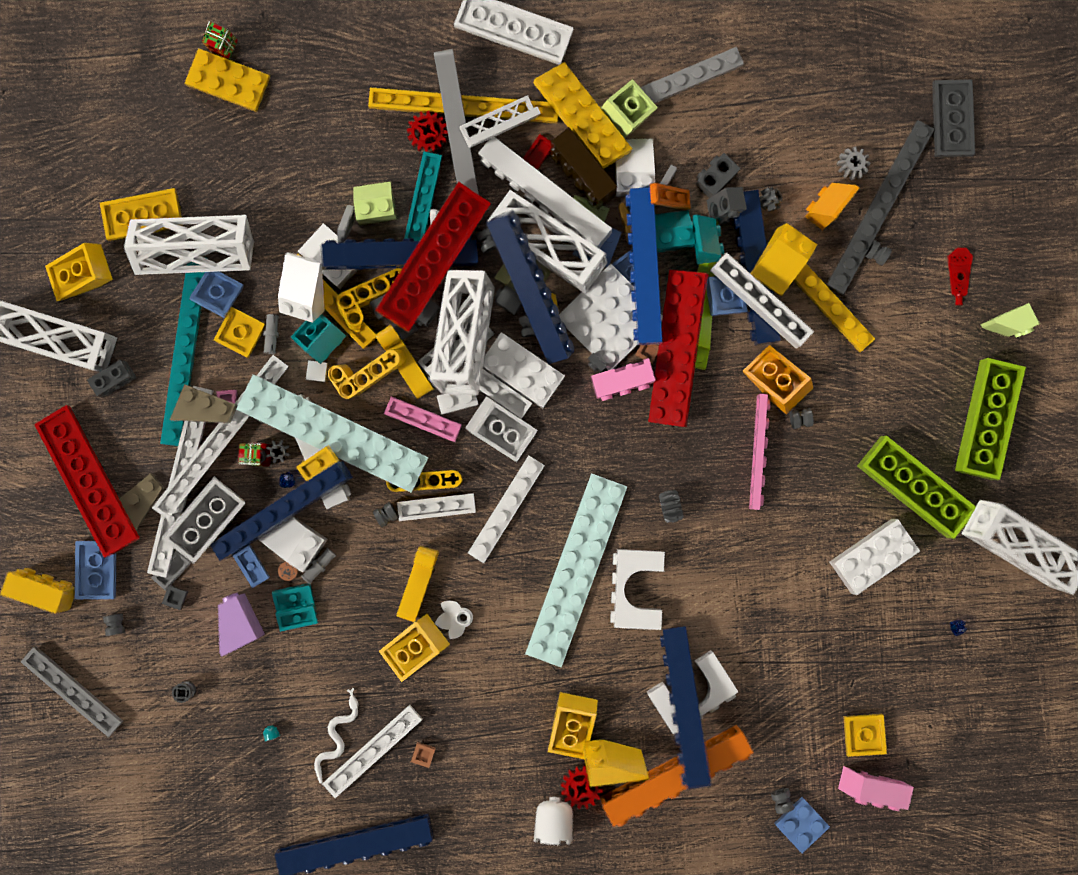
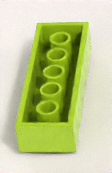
(990, 419)
(917, 487)

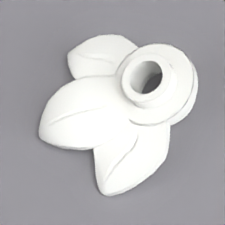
(451, 619)

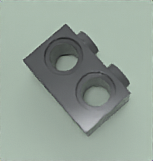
(720, 178)
(726, 204)
(111, 378)

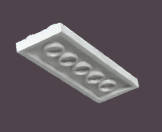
(515, 28)

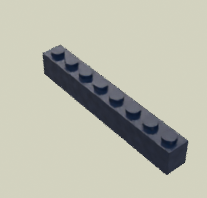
(752, 244)
(382, 254)
(530, 286)
(281, 510)
(686, 706)
(354, 845)

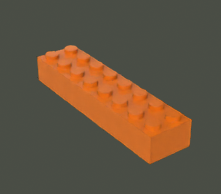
(666, 781)

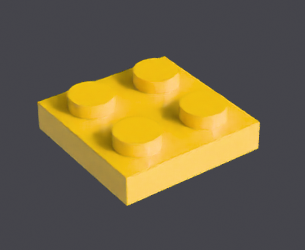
(239, 332)
(865, 735)

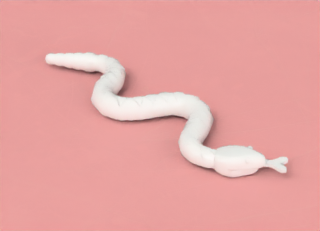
(353, 703)

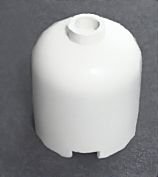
(554, 822)

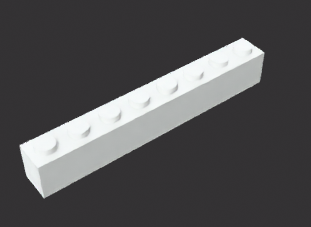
(544, 192)

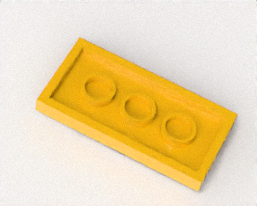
(227, 80)
(154, 205)

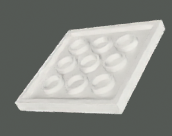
(604, 317)

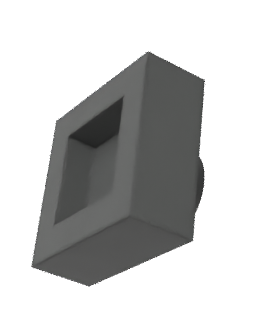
(403, 333)
(595, 363)
(175, 597)

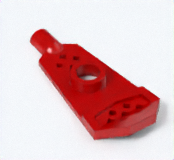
(956, 267)

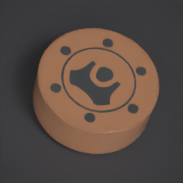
(287, 571)

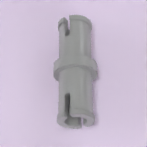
(271, 334)
(318, 566)

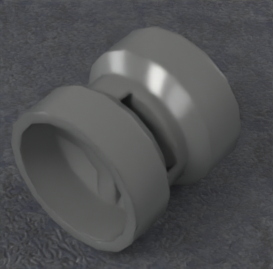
(486, 240)
(879, 253)
(527, 330)
(801, 418)
(381, 514)
(114, 624)
(187, 688)
(782, 800)

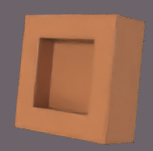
(647, 351)
(423, 755)

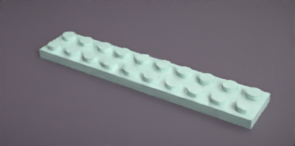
(323, 428)
(576, 570)

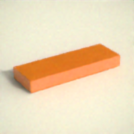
(670, 196)

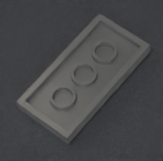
(953, 118)

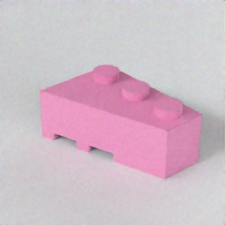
(623, 380)
(875, 789)

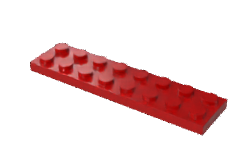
(433, 257)
(678, 348)
(86, 481)

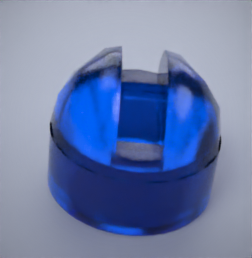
(286, 480)
(957, 627)

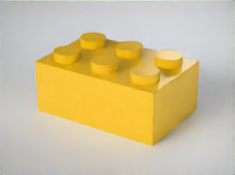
(38, 590)

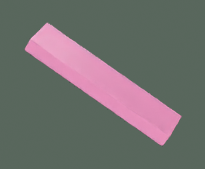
(423, 419)

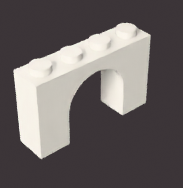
(624, 613)
(719, 690)

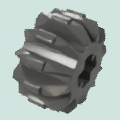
(671, 506)

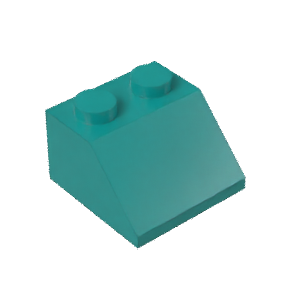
(674, 231)
(706, 239)
(318, 338)

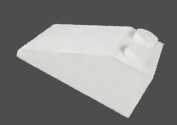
(635, 168)
(312, 250)
(301, 288)
(501, 429)
(295, 543)

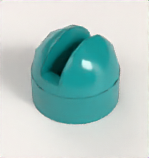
(270, 733)

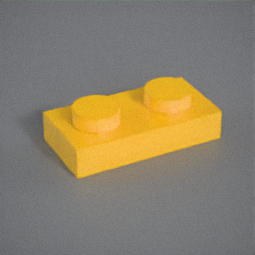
(317, 463)

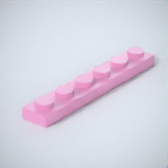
(760, 444)

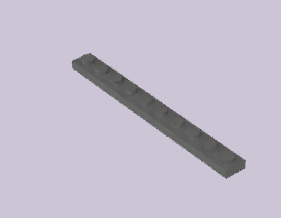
(880, 207)

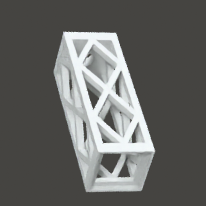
(153, 246)
(580, 279)
(480, 288)
(7, 312)
(987, 520)

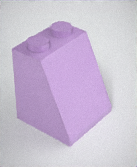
(237, 623)

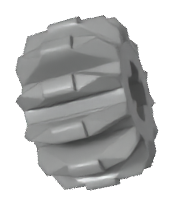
(857, 158)

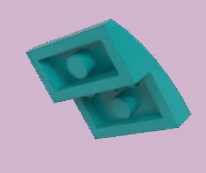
(295, 607)

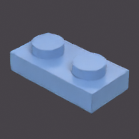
(251, 566)

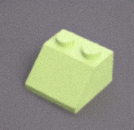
(628, 108)
(374, 203)
(1014, 322)

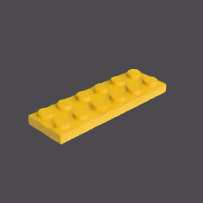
(582, 115)

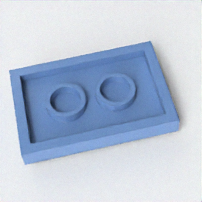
(93, 573)

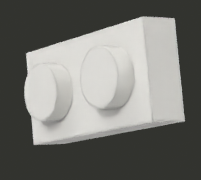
(455, 402)

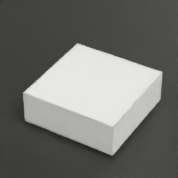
(317, 371)

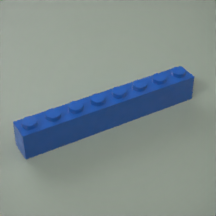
(645, 267)

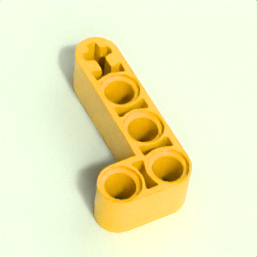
(358, 302)
(410, 369)
(370, 370)
(425, 483)
(417, 584)

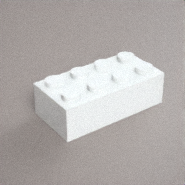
(522, 370)
(203, 520)
(874, 556)

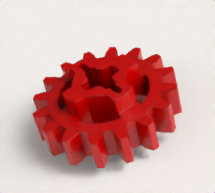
(429, 137)
(574, 782)

